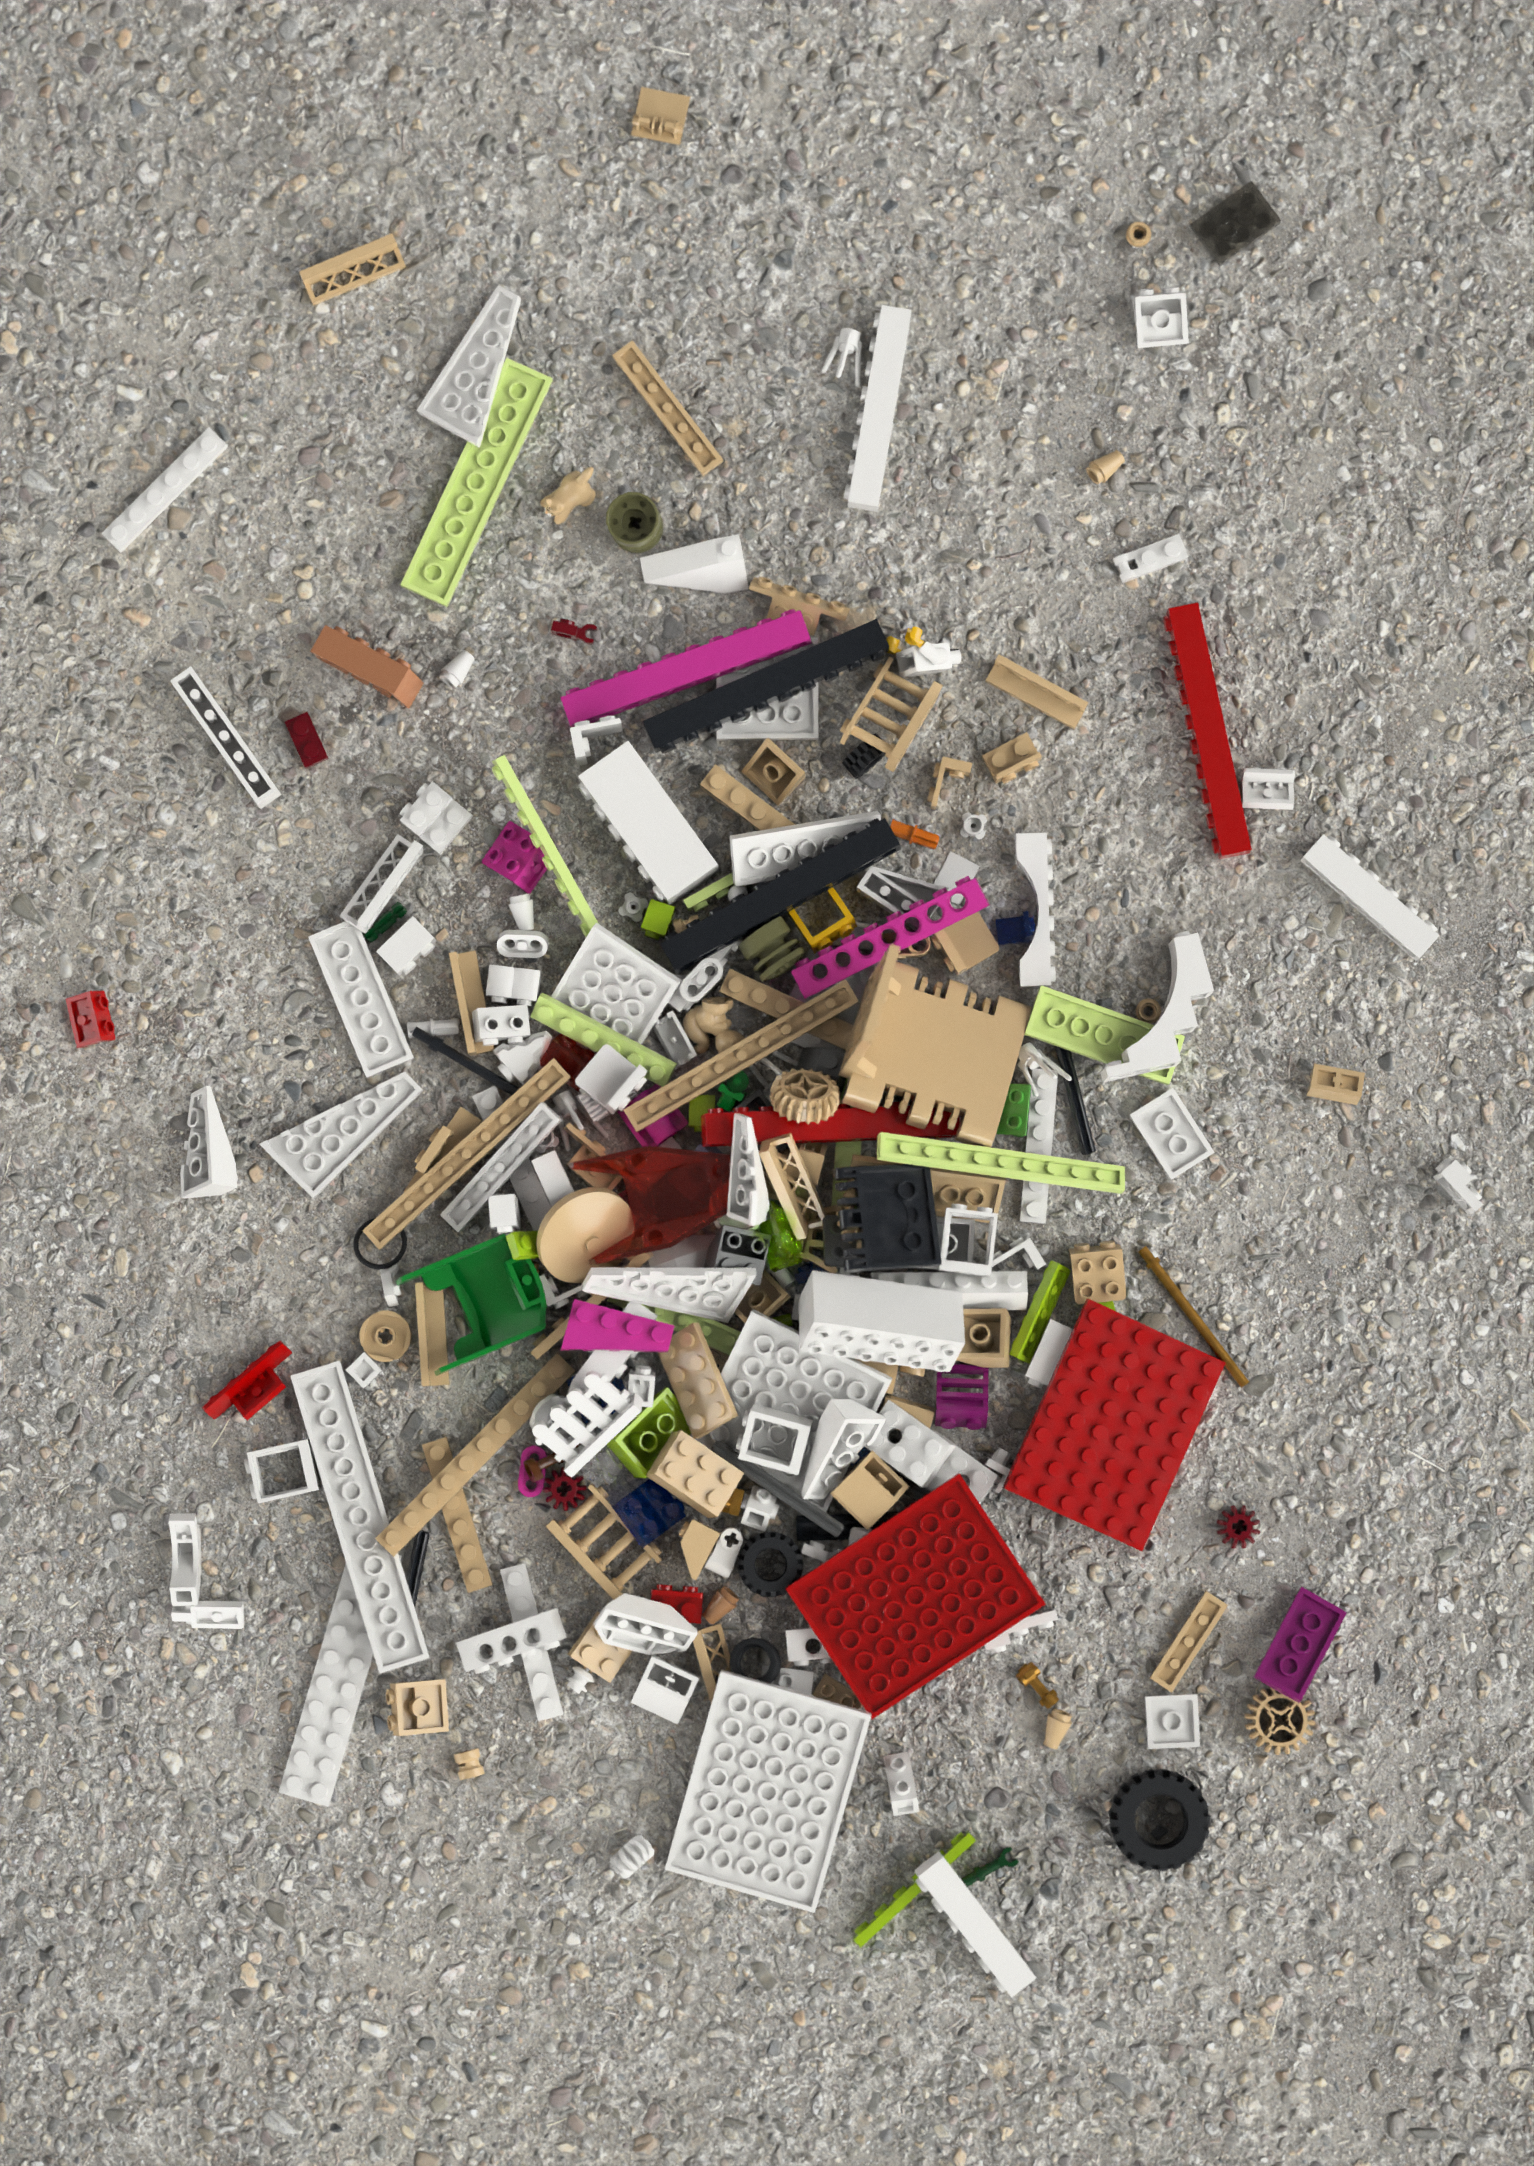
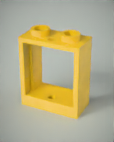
(825, 938)

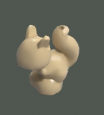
(711, 1019)

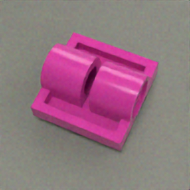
(658, 1131)

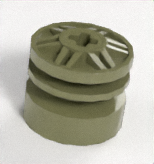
(631, 508)
(771, 949)

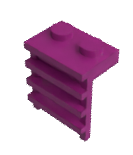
(962, 1408)

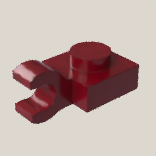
(566, 629)

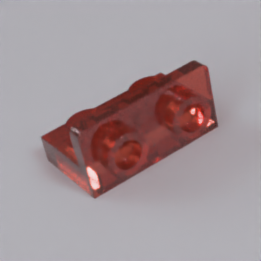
(569, 1056)

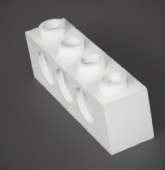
(796, 1648)
(473, 1649)

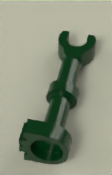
(980, 1873)

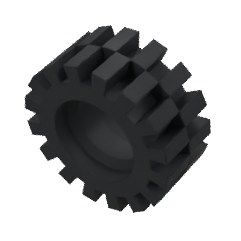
(862, 759)

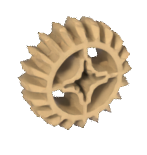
(804, 1095)
(1272, 1729)

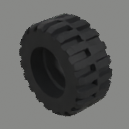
(1194, 1810)

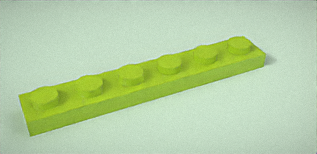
(904, 1895)

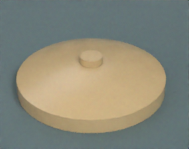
(581, 1229)

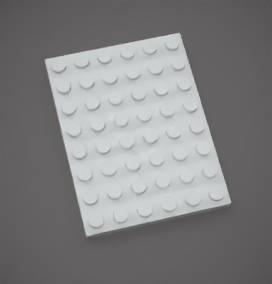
(768, 1791)

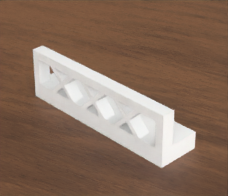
(389, 885)

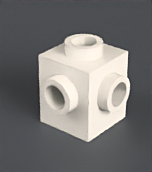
(759, 1508)

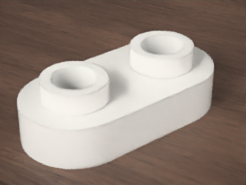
(522, 945)
(701, 980)

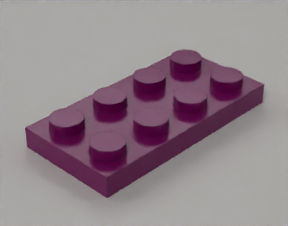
(1300, 1644)

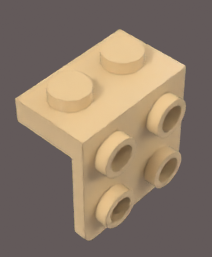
(965, 943)
(1098, 1272)

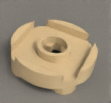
(377, 1324)

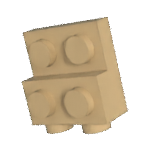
(417, 1707)

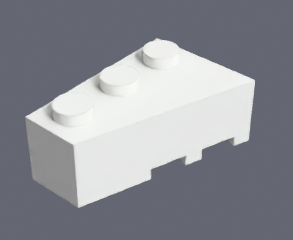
(896, 892)

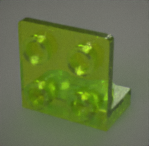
(783, 1247)

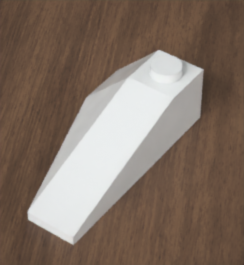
(209, 1160)
(839, 1438)

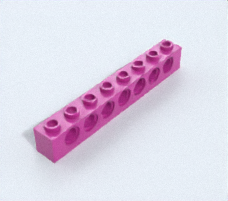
(811, 984)

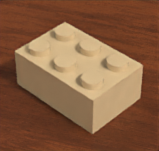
(695, 1474)

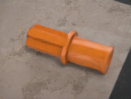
(914, 834)

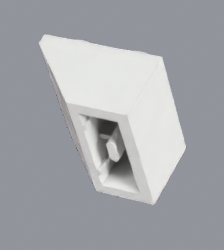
(665, 1689)

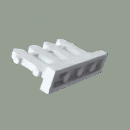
(590, 1441)

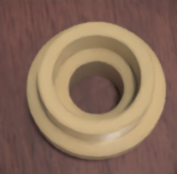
(1138, 227)
(1154, 1005)

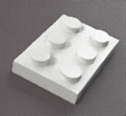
(1171, 1133)

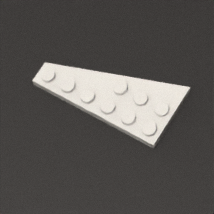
(331, 1140)

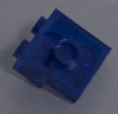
(649, 1512)

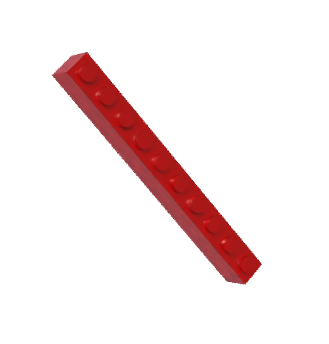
(1208, 731)
(845, 1126)

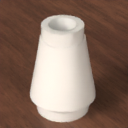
(457, 669)
(522, 911)

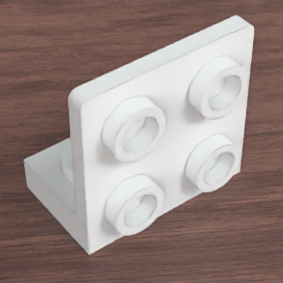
(585, 730)

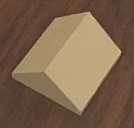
(773, 772)
(763, 1298)

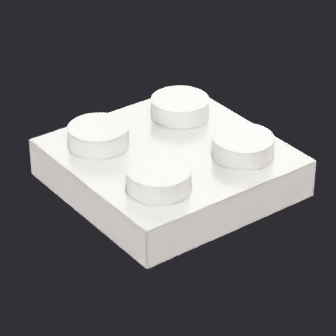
(1172, 1721)

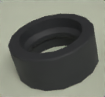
(744, 1645)

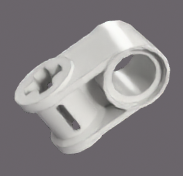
(723, 1555)

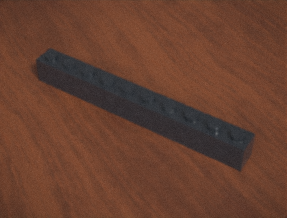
(766, 686)
(781, 895)

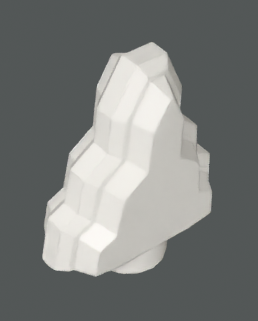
(522, 1059)

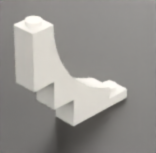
(1159, 1047)

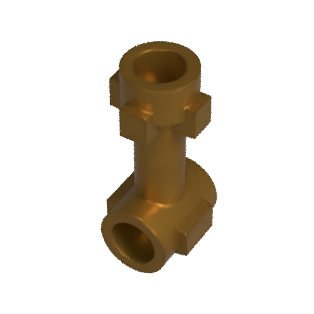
(1029, 1675)

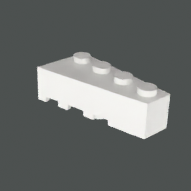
(610, 1361)

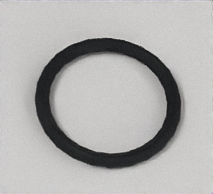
(372, 1265)

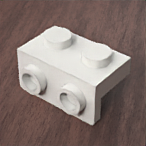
(1267, 788)

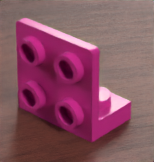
(516, 857)

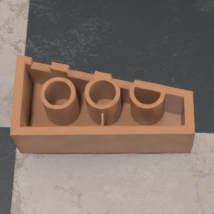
(367, 665)

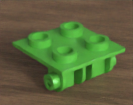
(1015, 1111)

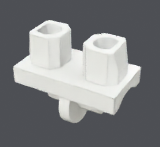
(998, 1464)

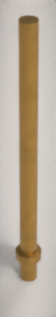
(1192, 1315)

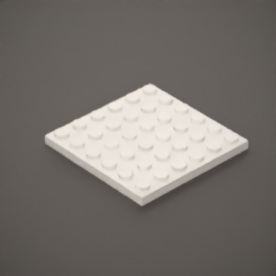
(774, 1373)

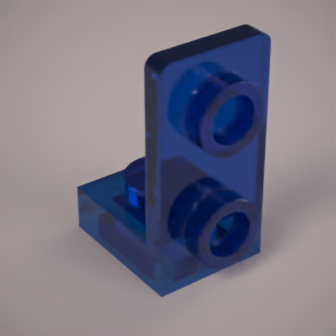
(1015, 929)

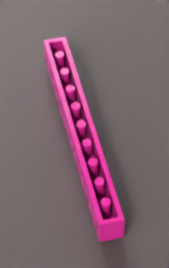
(687, 669)

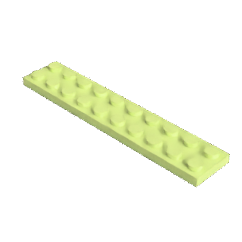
(476, 485)

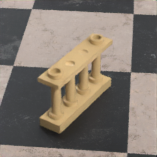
(904, 733)
(580, 1547)

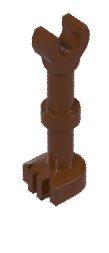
(534, 1468)

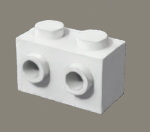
(500, 1024)

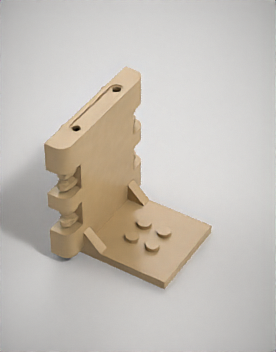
(932, 1051)

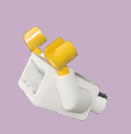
(924, 657)

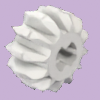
(632, 1856)

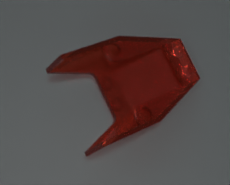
(668, 1195)

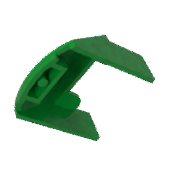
(495, 1293)

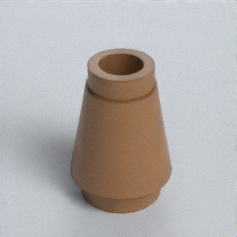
(720, 1605)

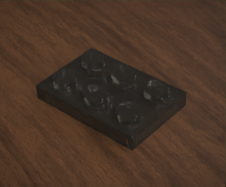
(1235, 223)

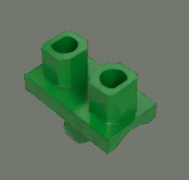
(733, 1091)

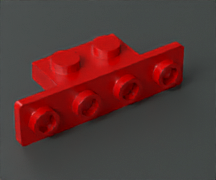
(253, 1387)

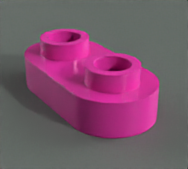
(523, 1476)

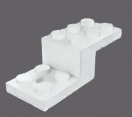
(927, 1455)

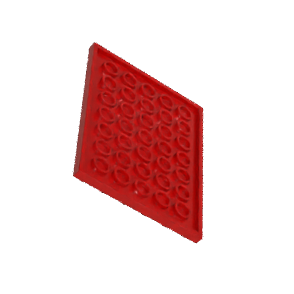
(1114, 1424)
(915, 1596)

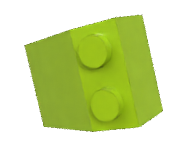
(648, 1432)

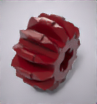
(570, 1495)
(1234, 1518)

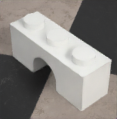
(504, 1213)

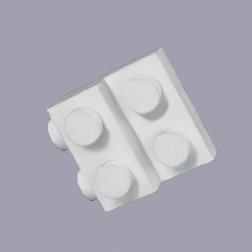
(1160, 317)
(435, 817)
(1453, 1178)

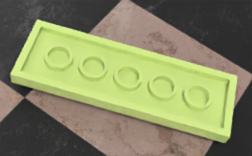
(1088, 1029)

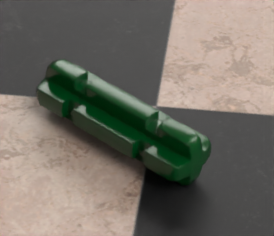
(385, 921)

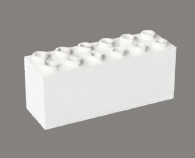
(647, 824)
(881, 1321)

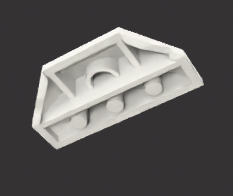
(644, 1626)

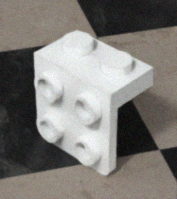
(611, 1079)

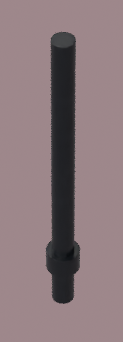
(437, 1044)

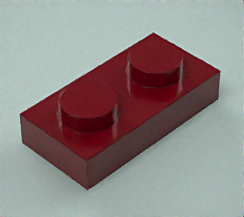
(306, 740)

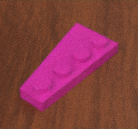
(603, 1328)

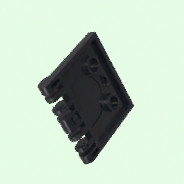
(892, 1214)

